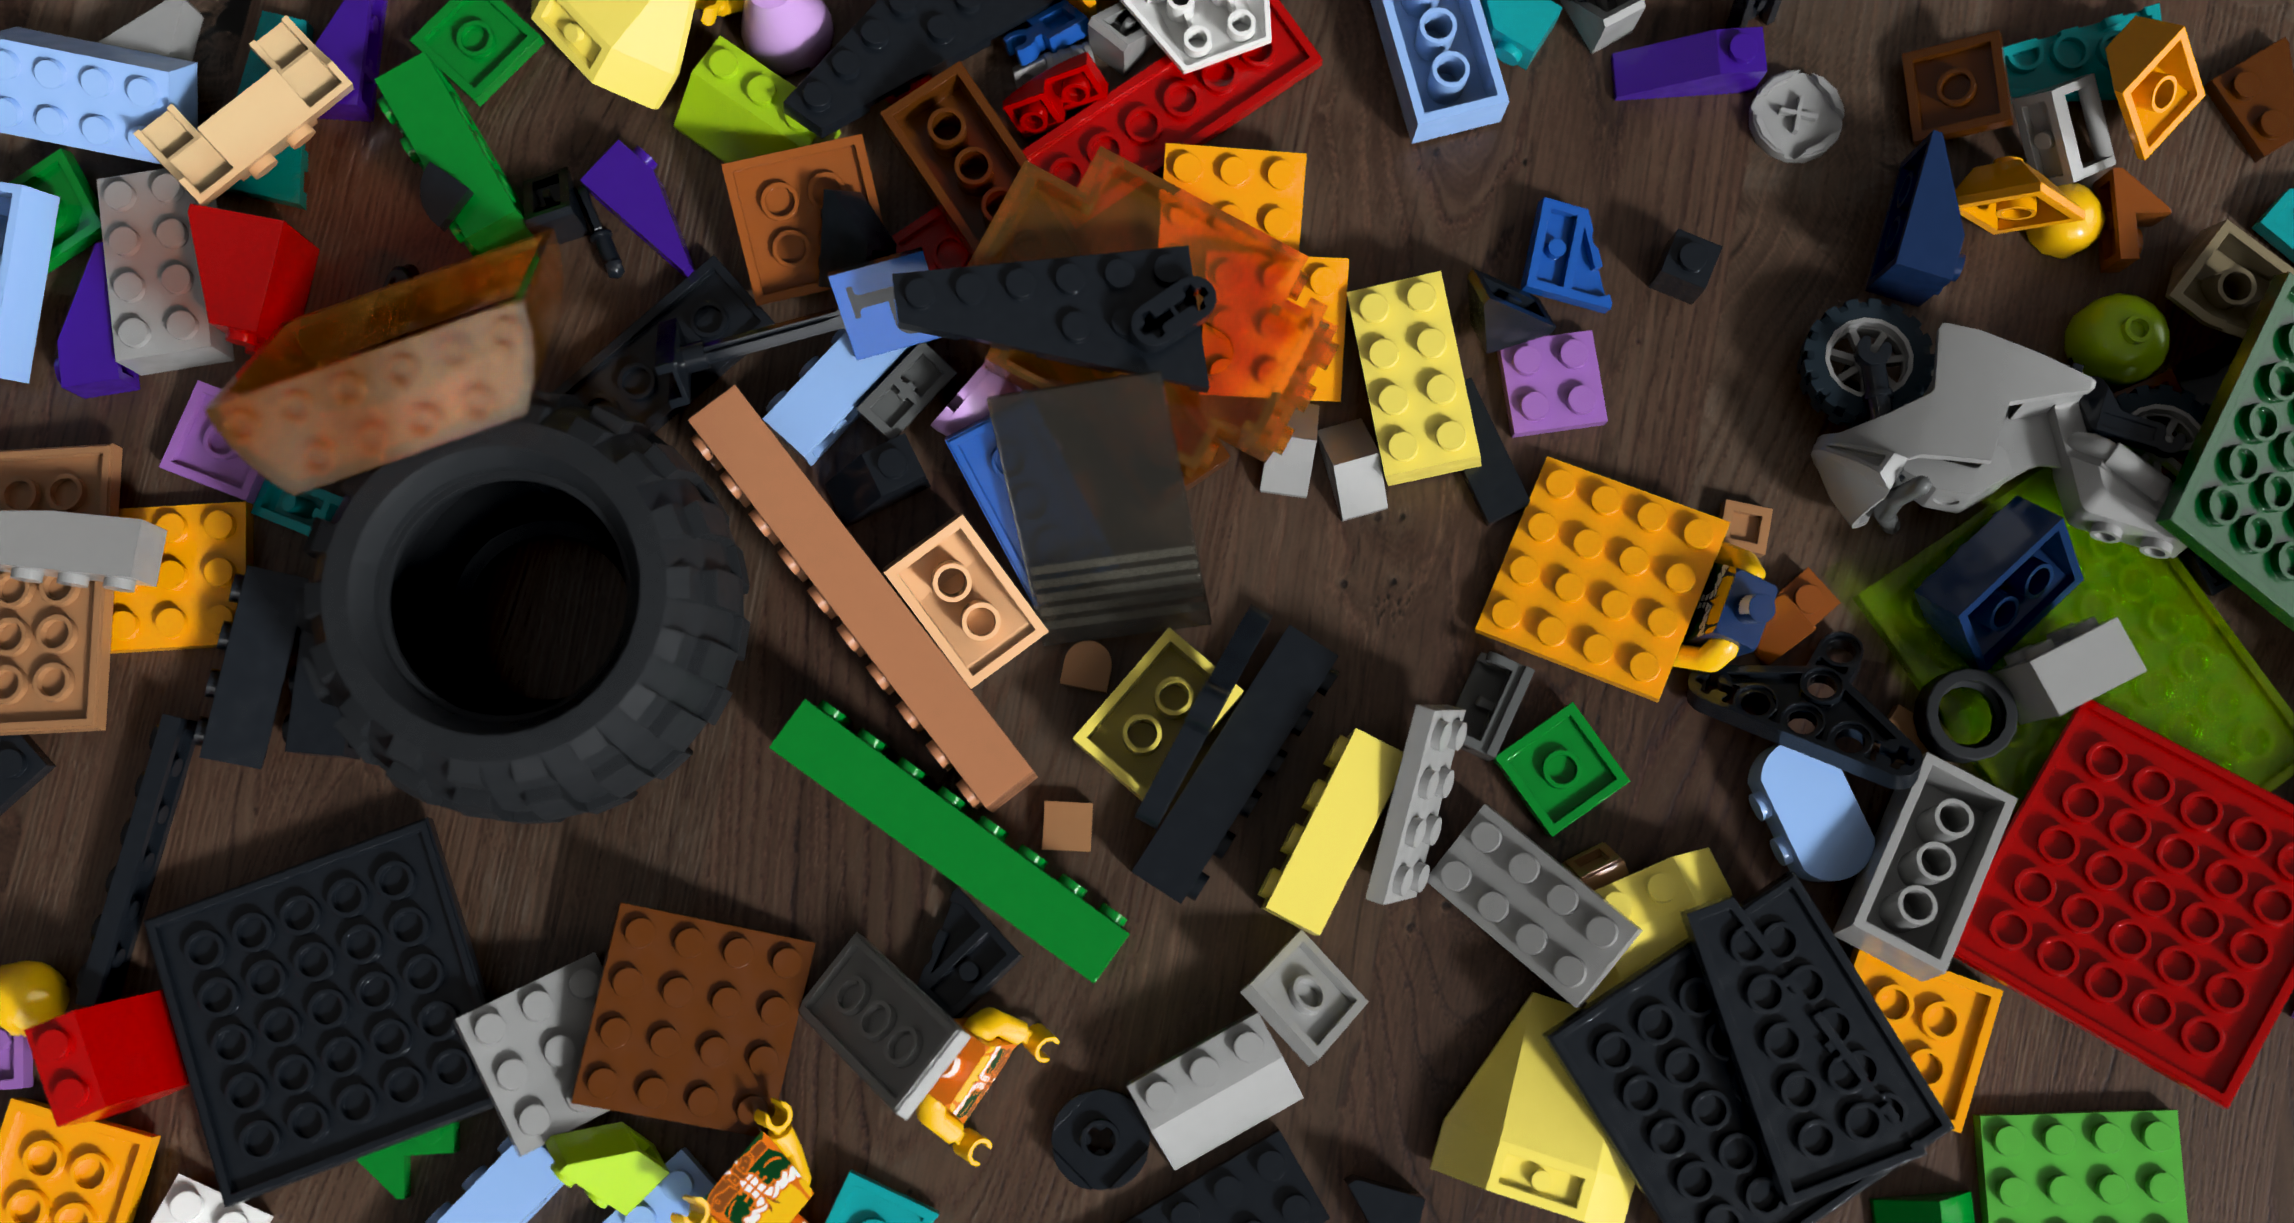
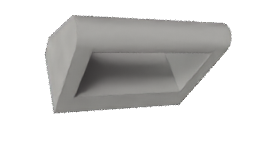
(2050, 136)

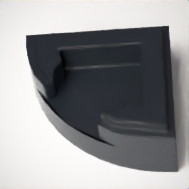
(442, 196)

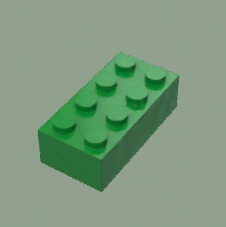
(442, 132)

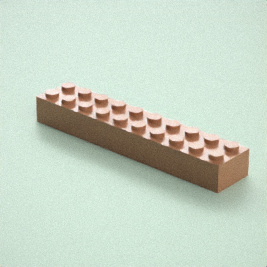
(854, 589)

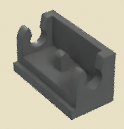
(906, 391)
(1491, 702)

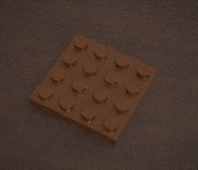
(692, 1020)

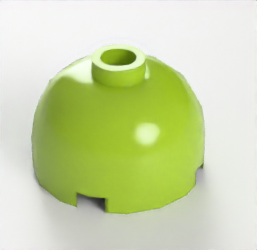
(2118, 339)

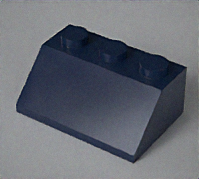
(2001, 582)

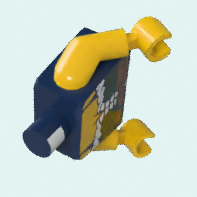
(1729, 612)

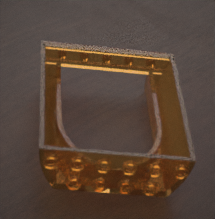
(318, 416)

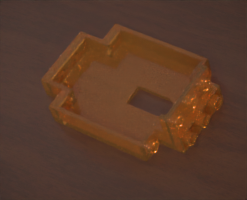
(1252, 274)

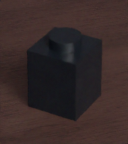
(1685, 266)

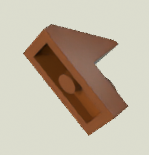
(2126, 207)
(1798, 609)

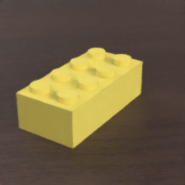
(1414, 378)
(1334, 831)

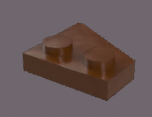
(2258, 99)

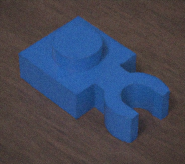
(1050, 30)

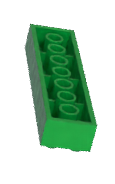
(949, 840)

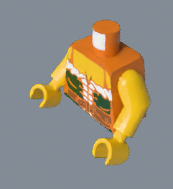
(973, 1071)
(764, 1183)

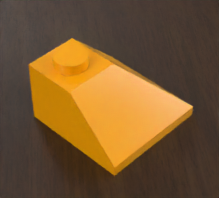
(2153, 80)
(2013, 198)

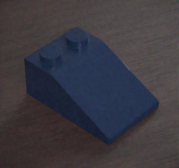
(1921, 229)

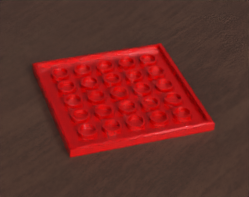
(2144, 902)

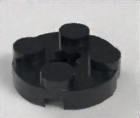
(1100, 1168)

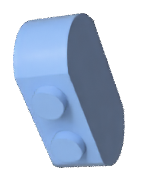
(1810, 815)

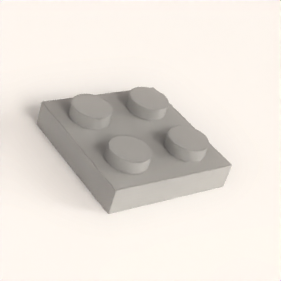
(1304, 997)

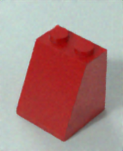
(250, 272)
(108, 1058)

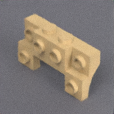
(256, 123)

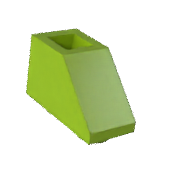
(609, 1163)

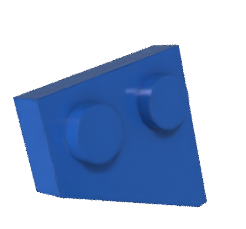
(1563, 257)

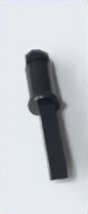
(601, 237)

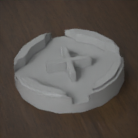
(1796, 116)

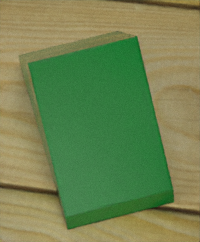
(1924, 1208)

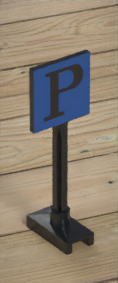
(863, 309)

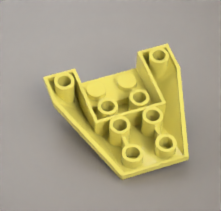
(621, 43)
(1529, 1130)

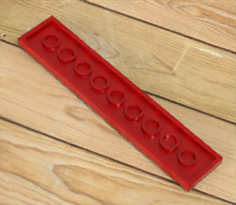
(1143, 116)

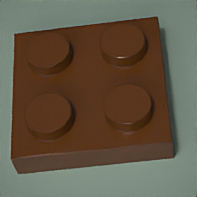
(1958, 87)

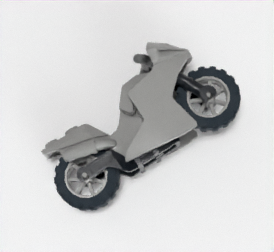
(1981, 417)

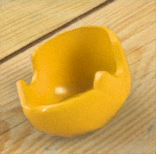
(2070, 238)
(30, 995)

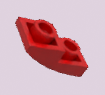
(1046, 98)

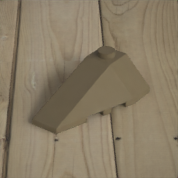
(2224, 278)

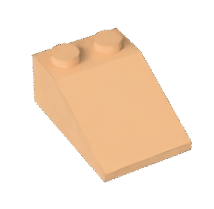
(965, 600)

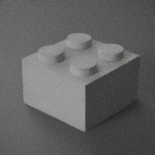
(2069, 668)

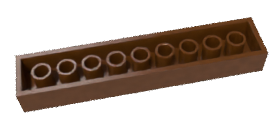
(968, 165)

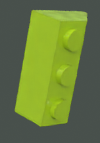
(738, 107)

